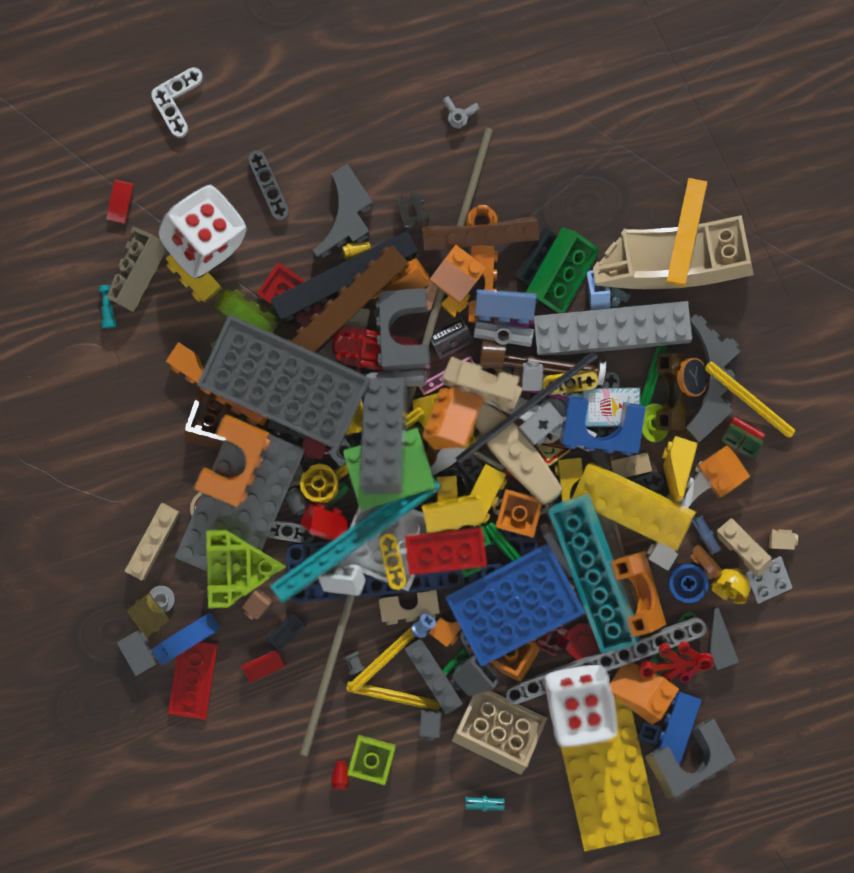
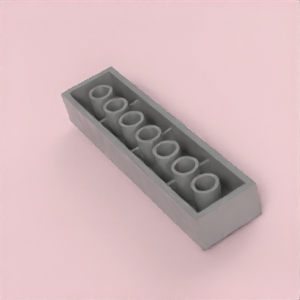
(613, 329)

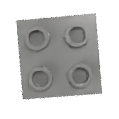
(771, 582)

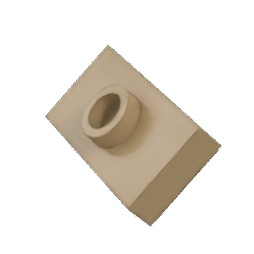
(632, 465)

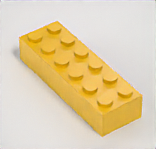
(635, 506)

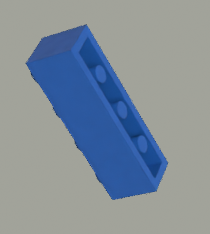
(679, 724)

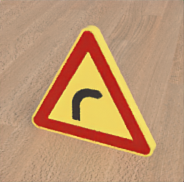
(551, 453)

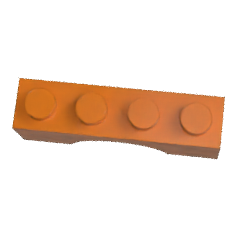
(486, 256)

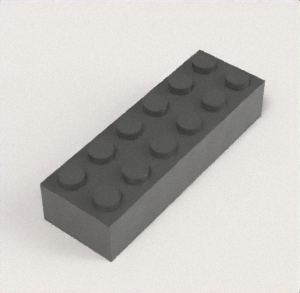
(384, 436)

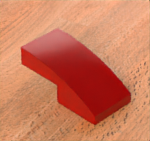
(119, 201)

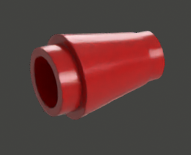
(340, 776)

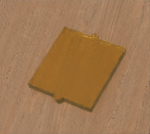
(148, 615)

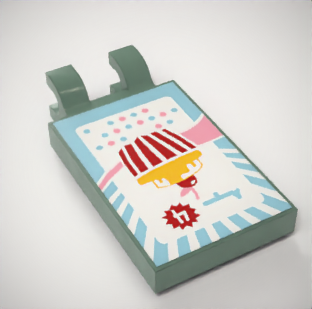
(606, 405)

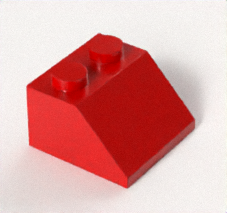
(324, 521)

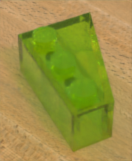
(233, 304)

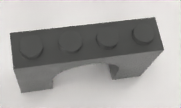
(391, 306)
(715, 757)

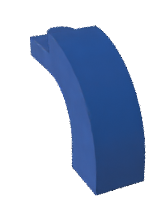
(185, 638)

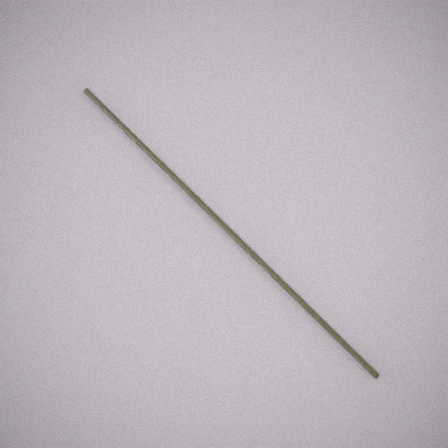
(410, 395)

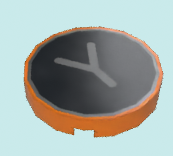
(692, 377)

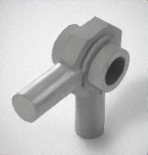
(458, 117)

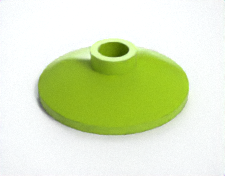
(649, 424)

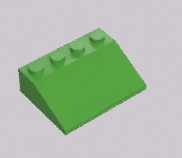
(416, 472)

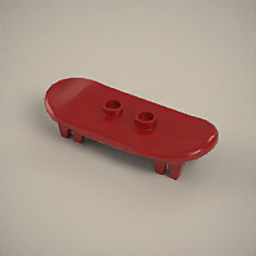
(360, 347)

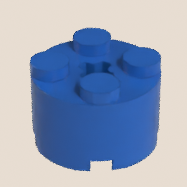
(696, 589)

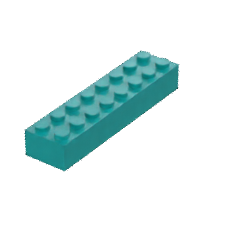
(593, 572)

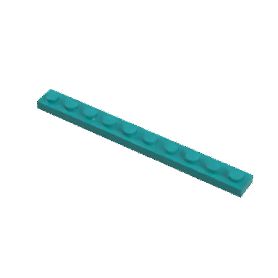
(347, 543)

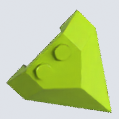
(234, 568)

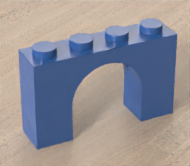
(624, 439)

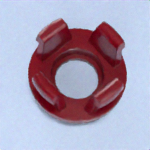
(558, 642)

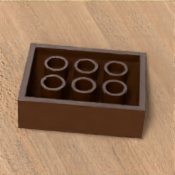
(206, 421)

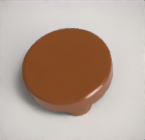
(711, 567)

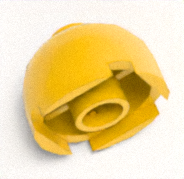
(319, 483)
(732, 584)

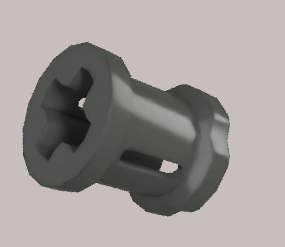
(353, 663)

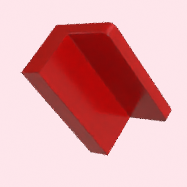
(263, 665)

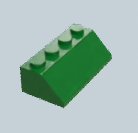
(563, 270)

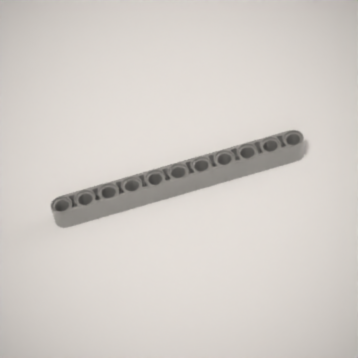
(615, 662)

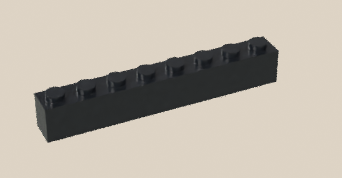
(327, 284)

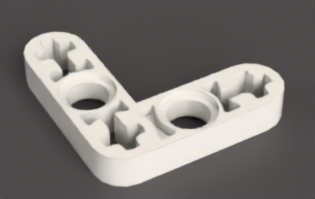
(171, 95)

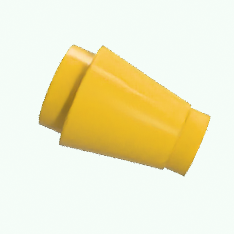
(353, 249)

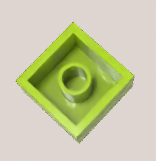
(371, 759)

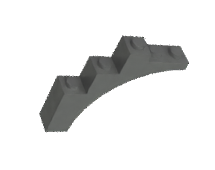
(713, 407)

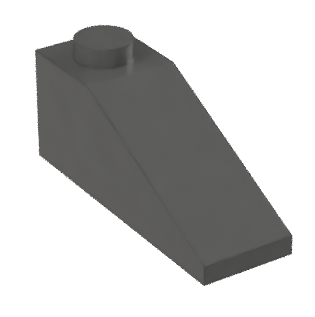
(719, 642)

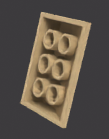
(499, 730)

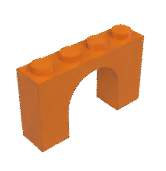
(252, 442)
(649, 610)

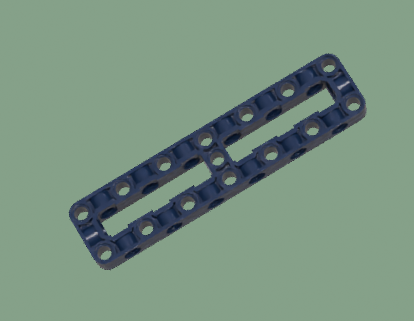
(428, 581)

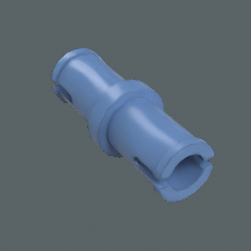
(706, 535)

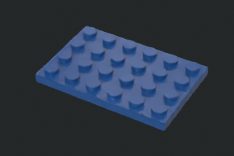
(515, 604)

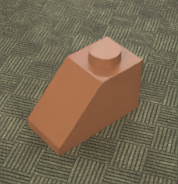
(256, 605)

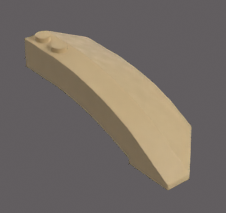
(644, 256)

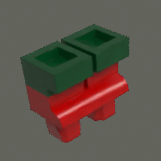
(744, 434)

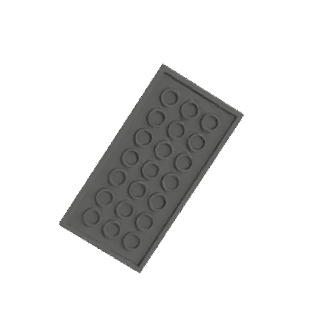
(283, 382)
(255, 516)

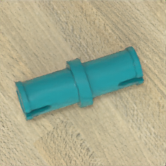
(484, 803)

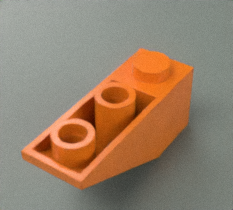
(411, 277)

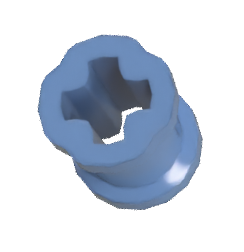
(424, 624)

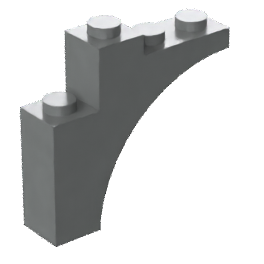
(348, 224)

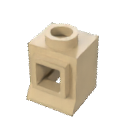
(782, 539)

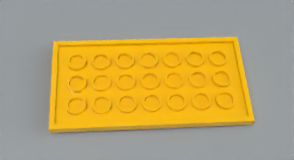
(611, 786)

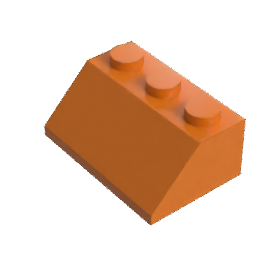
(452, 418)

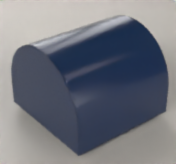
(648, 733)

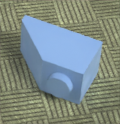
(598, 295)

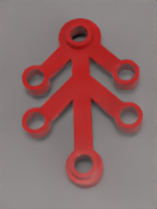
(698, 662)

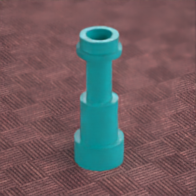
(107, 310)

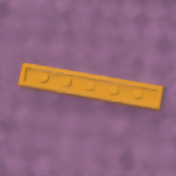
(686, 232)

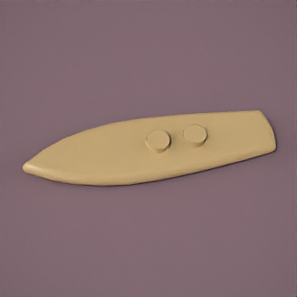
(518, 455)

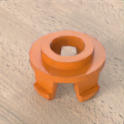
(481, 210)

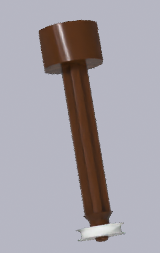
(494, 358)

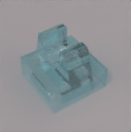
(619, 295)

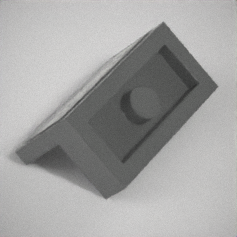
(451, 337)

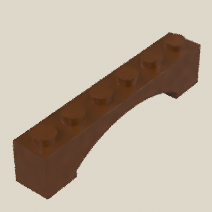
(502, 232)

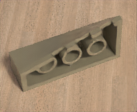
(136, 269)

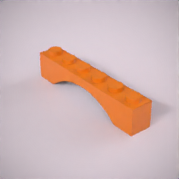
(189, 363)

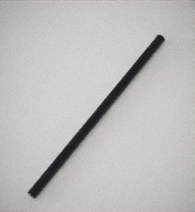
(526, 407)

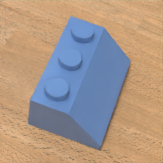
(505, 306)

